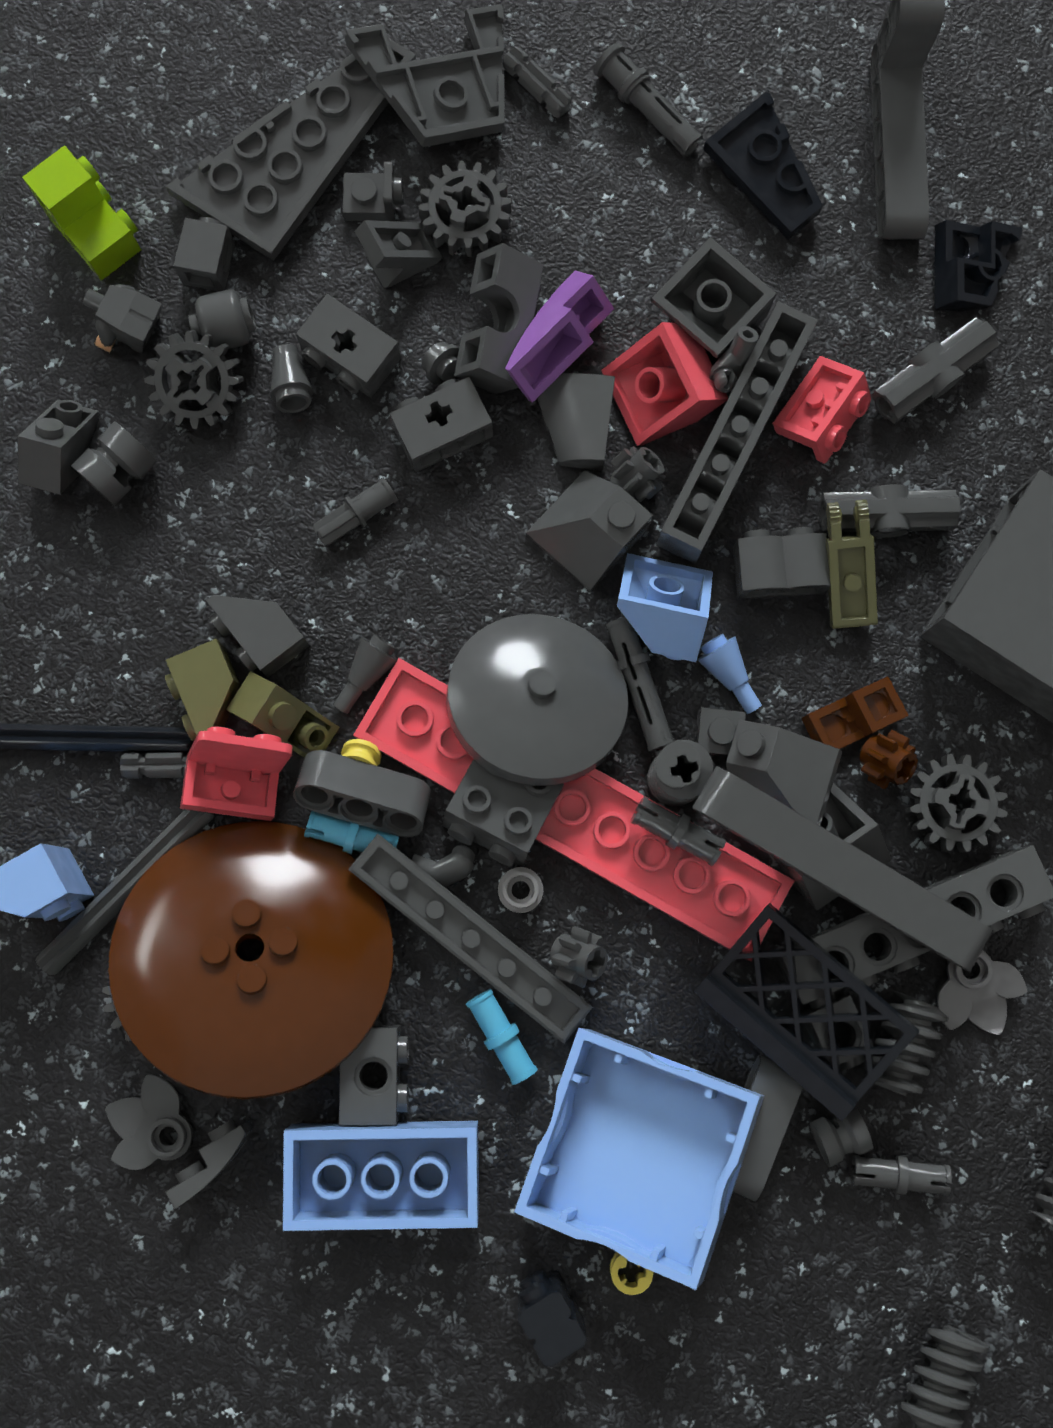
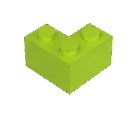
(81, 212)

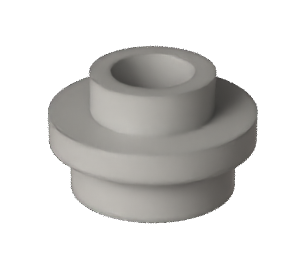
(505, 890)

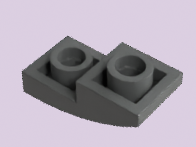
(218, 1154)

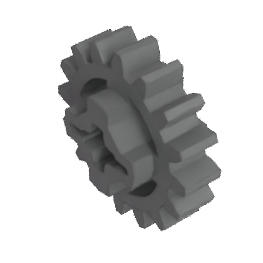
(460, 191)
(180, 366)
(949, 820)

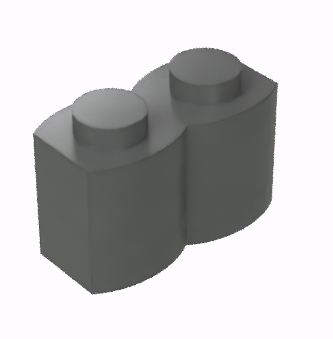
(781, 564)

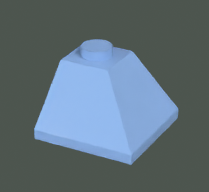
(666, 605)

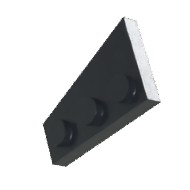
(761, 162)

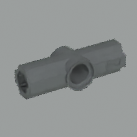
(935, 370)
(896, 510)

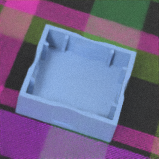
(640, 1156)

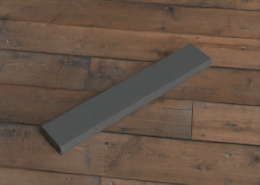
(470, 938)

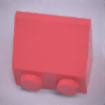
(663, 383)

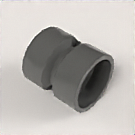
(114, 463)

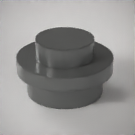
(440, 362)

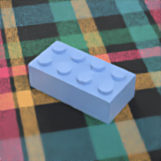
(381, 1176)

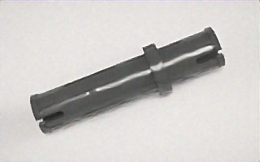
(635, 668)

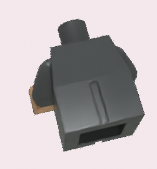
(123, 316)

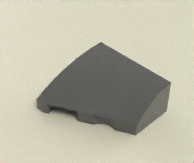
(578, 418)

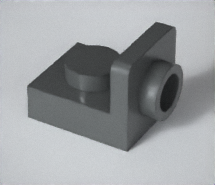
(372, 195)

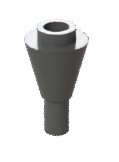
(370, 663)

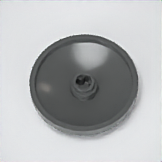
(536, 699)

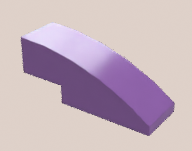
(558, 334)

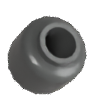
(224, 317)

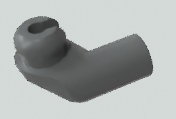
(732, 362)
(450, 868)

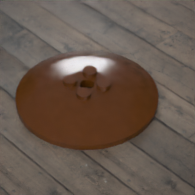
(260, 1022)

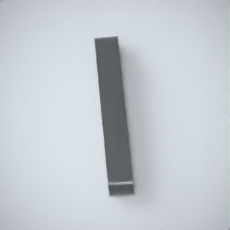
(842, 868)

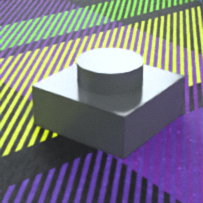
(717, 729)

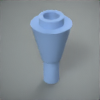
(726, 664)

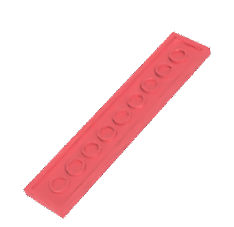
(586, 821)

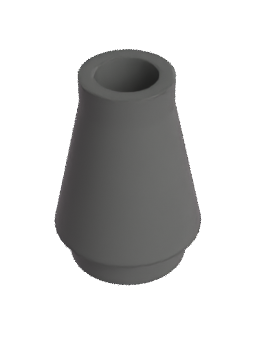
(289, 381)

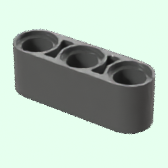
(362, 793)
(779, 1101)

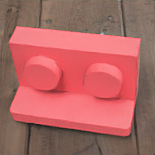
(824, 407)

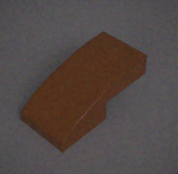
(856, 715)

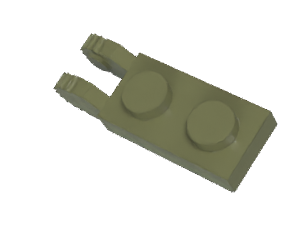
(851, 569)

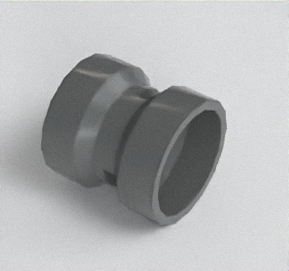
(840, 1137)

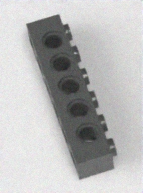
(736, 432)
(1018, 872)

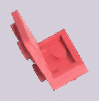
(234, 773)

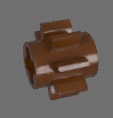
(888, 759)

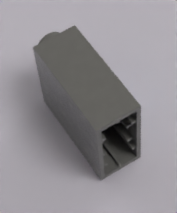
(1002, 601)

